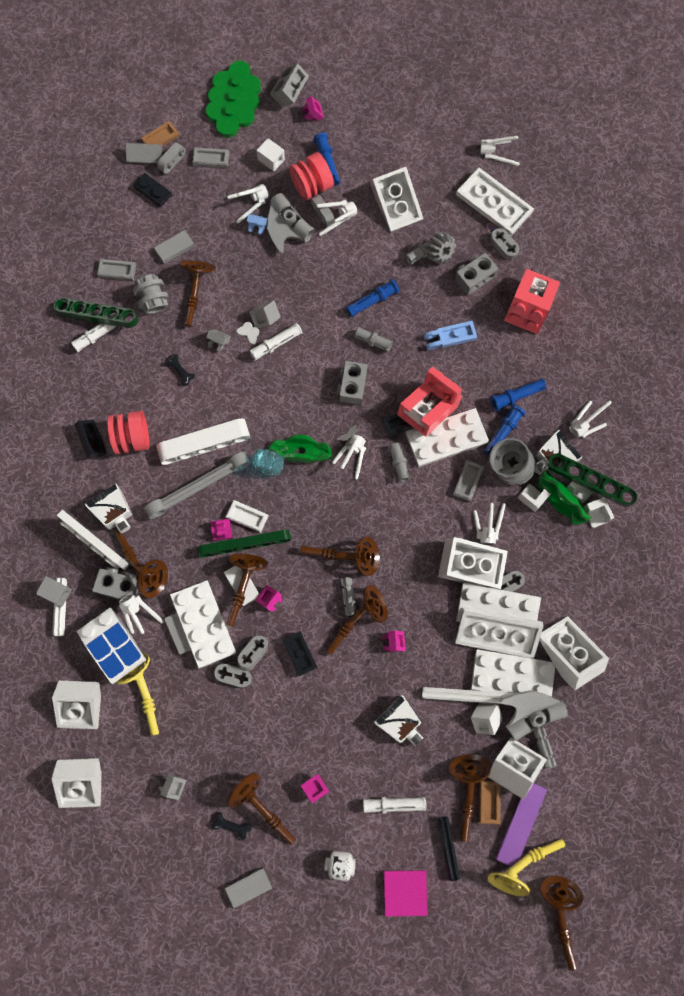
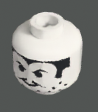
(340, 866)

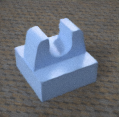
(254, 220)

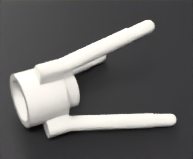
(488, 147)
(257, 193)
(346, 212)
(580, 427)
(354, 445)
(488, 535)
(129, 605)

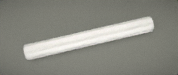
(463, 695)

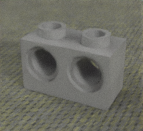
(289, 85)
(479, 276)
(356, 383)
(115, 590)

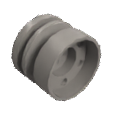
(507, 453)

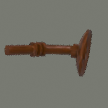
(197, 269)
(359, 555)
(248, 566)
(147, 576)
(370, 605)
(470, 777)
(247, 794)
(560, 900)

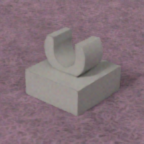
(218, 337)
(173, 786)

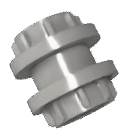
(149, 290)

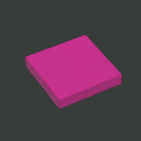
(405, 892)

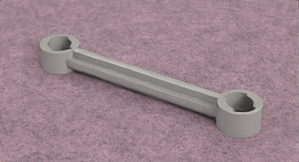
(160, 506)

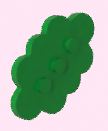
(233, 99)

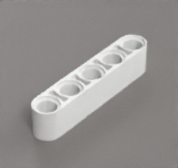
(202, 441)

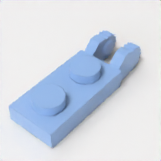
(451, 335)

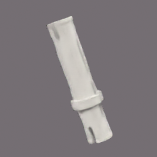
(92, 335)
(269, 345)
(390, 805)

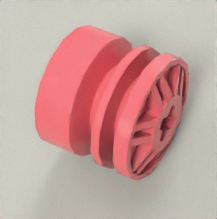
(311, 176)
(123, 432)

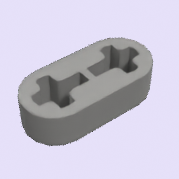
(171, 158)
(324, 213)
(504, 244)
(514, 586)
(256, 655)
(231, 680)

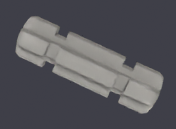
(348, 596)
(544, 747)

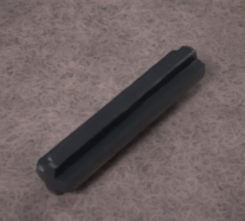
(448, 848)

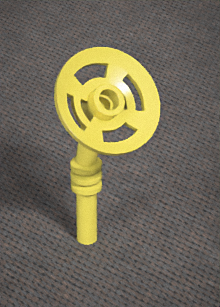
(137, 674)
(509, 882)

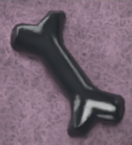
(186, 377)
(221, 822)

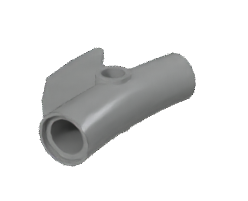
(286, 223)
(532, 711)

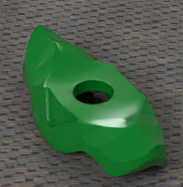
(313, 450)
(562, 499)

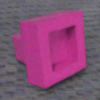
(314, 109)
(221, 530)
(268, 598)
(396, 641)
(314, 788)

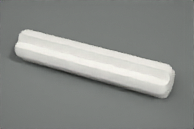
(59, 614)

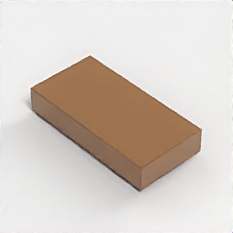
(161, 135)
(489, 802)

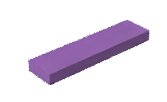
(521, 826)

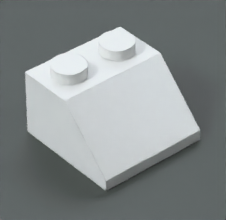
(77, 704)
(517, 768)
(77, 783)

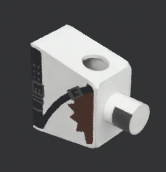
(556, 444)
(111, 509)
(400, 722)

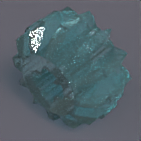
(267, 462)

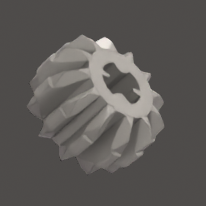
(440, 247)

